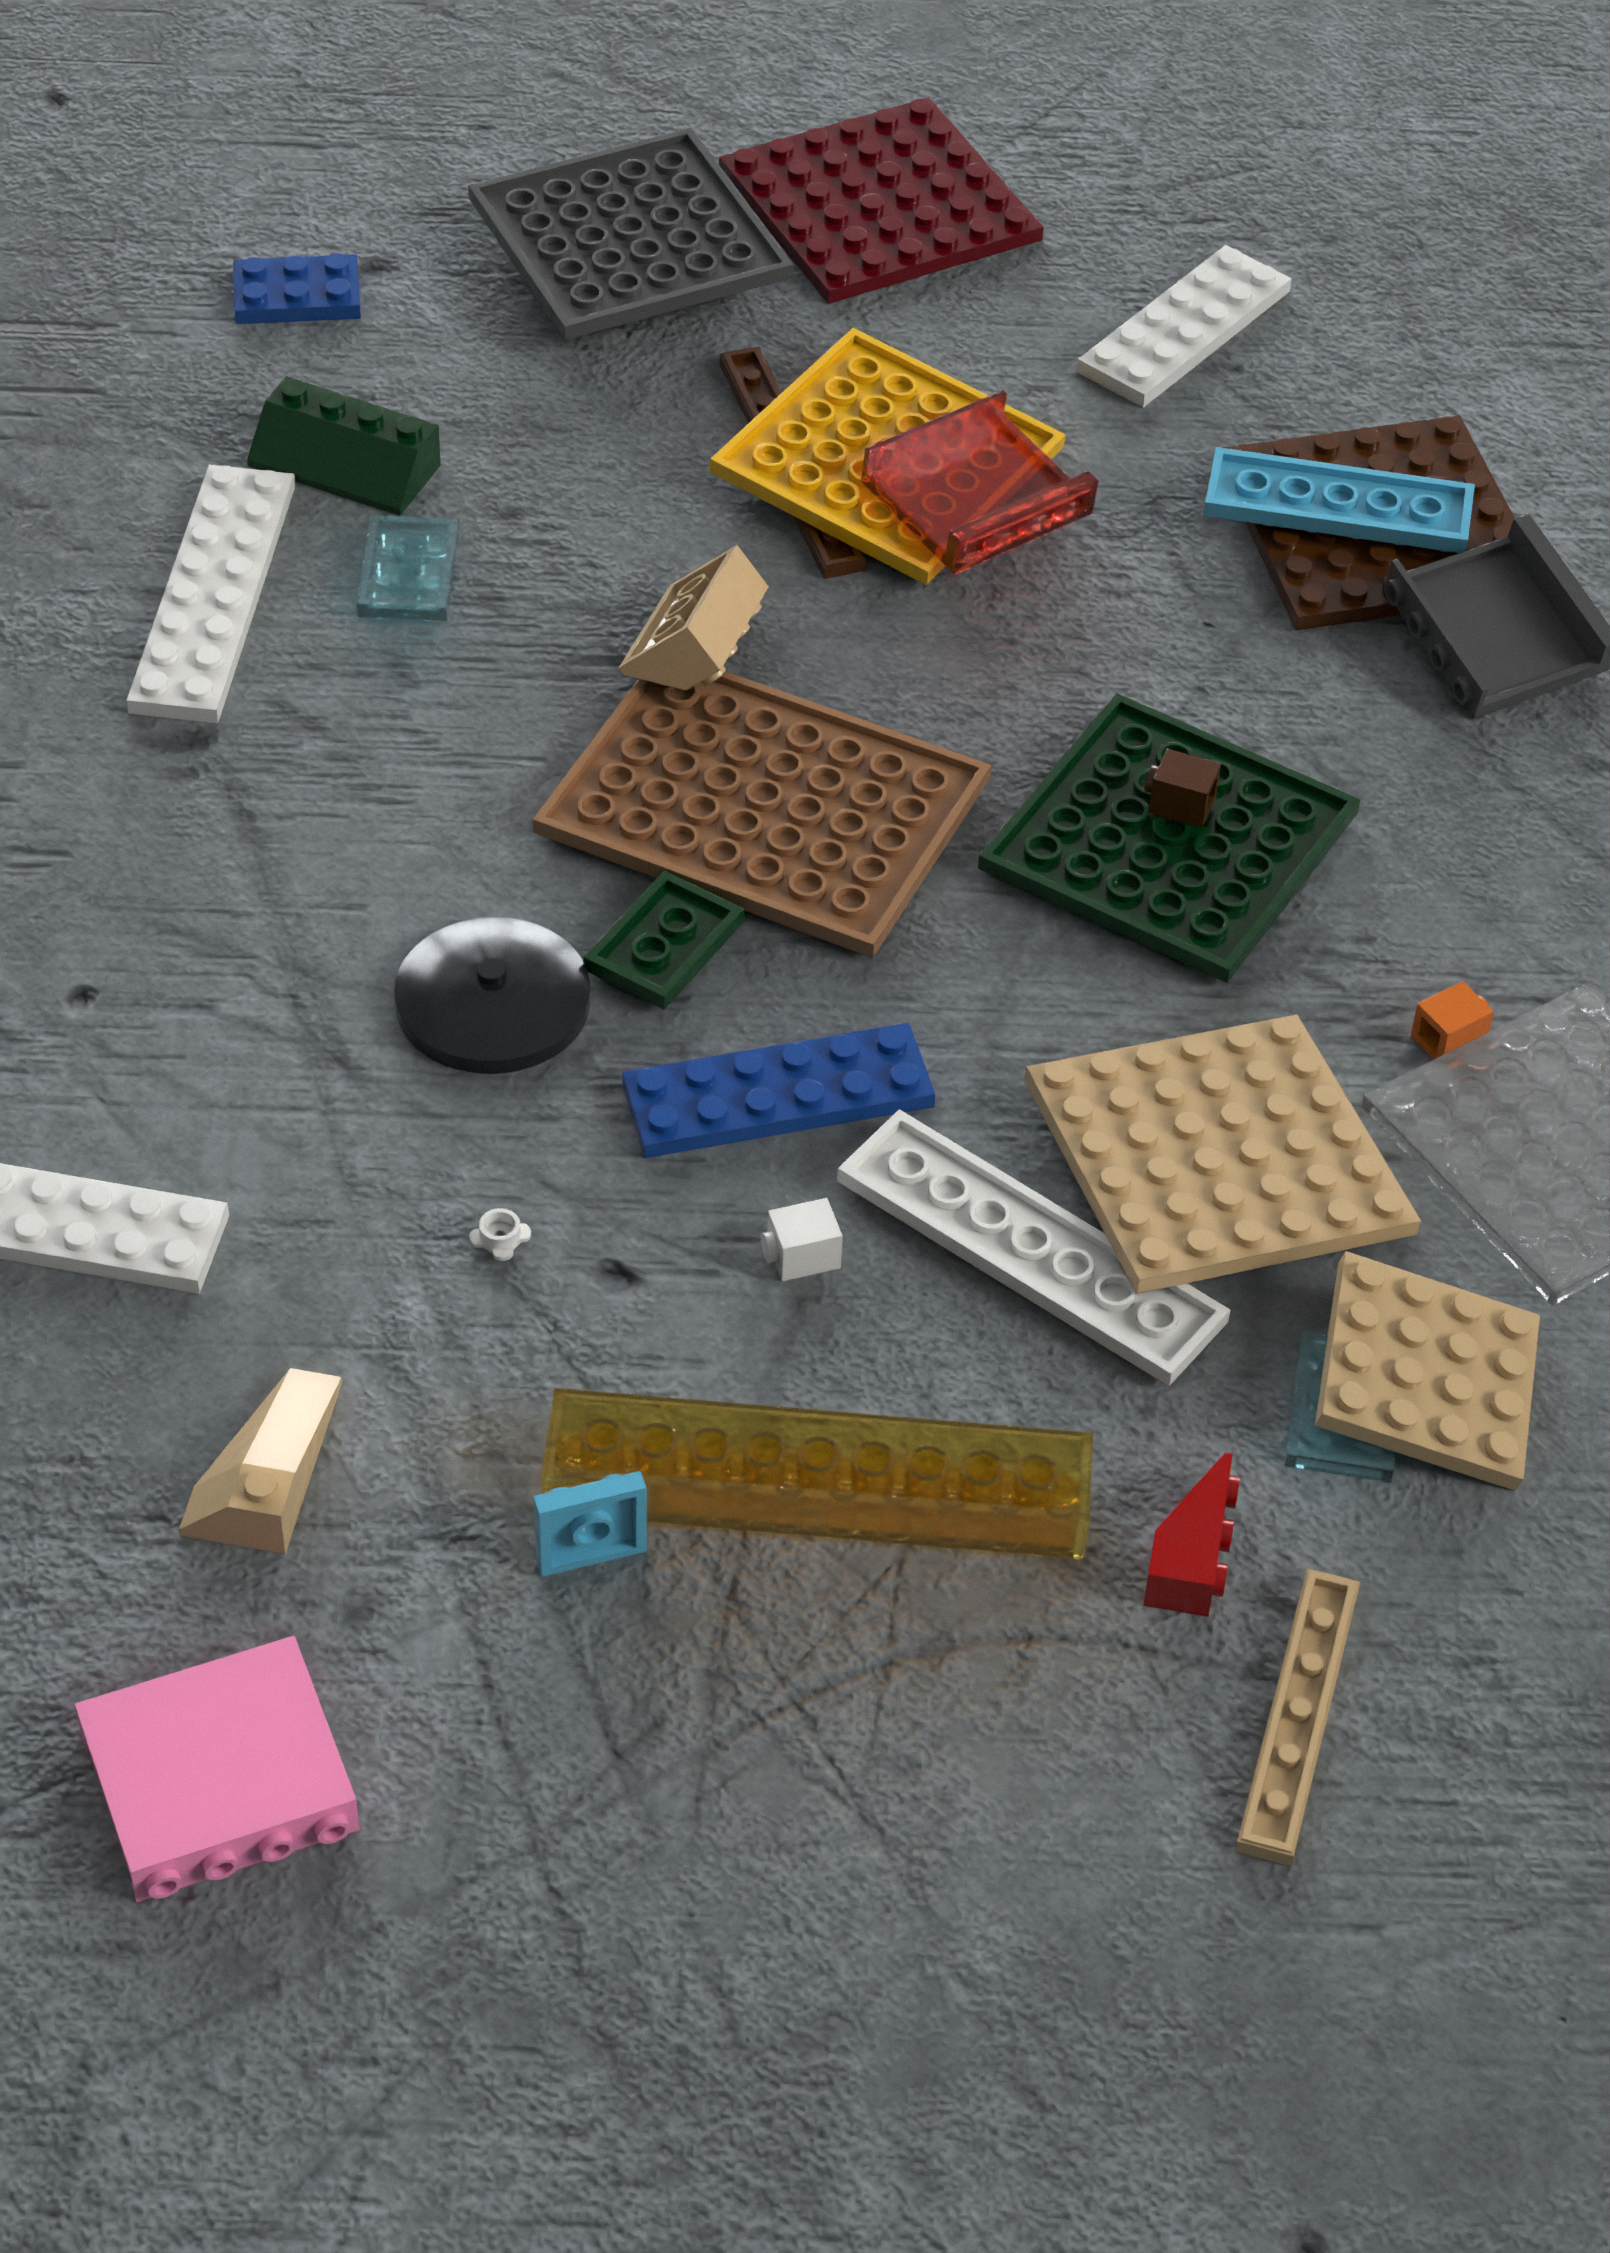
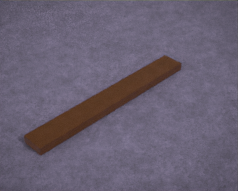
(754, 390)

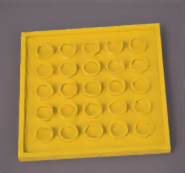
(813, 439)

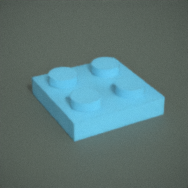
(590, 1523)

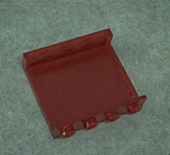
(974, 484)

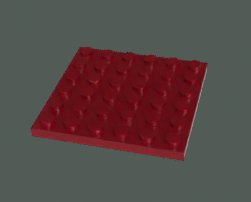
(880, 199)

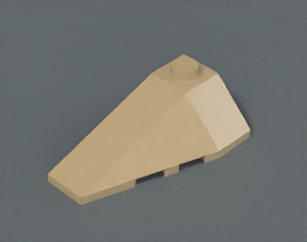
(264, 1472)

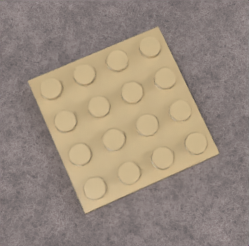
(1429, 1371)

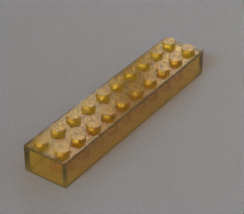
(830, 1471)

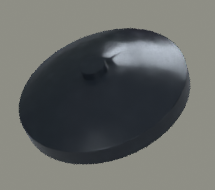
(492, 995)

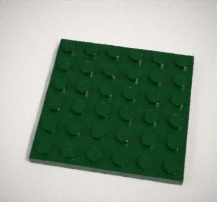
(1157, 880)

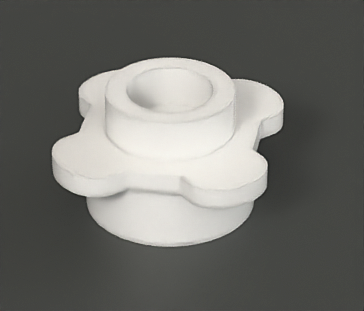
(500, 1233)

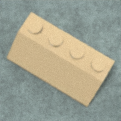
(697, 623)

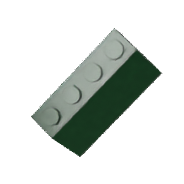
(345, 445)

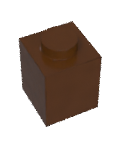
(1183, 787)

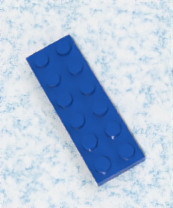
(777, 1090)

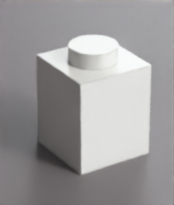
(803, 1239)

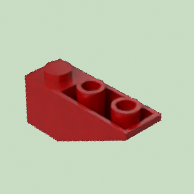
(1188, 1543)

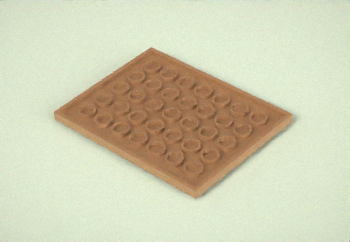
(767, 804)

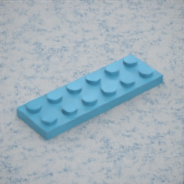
(1340, 500)

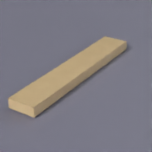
(1298, 1718)

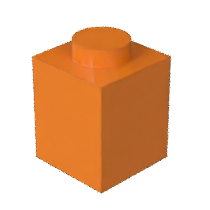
(1450, 1020)

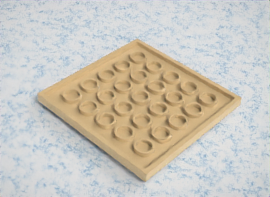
(1219, 1153)

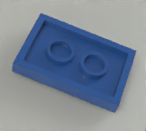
(296, 288)

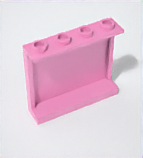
(217, 1768)

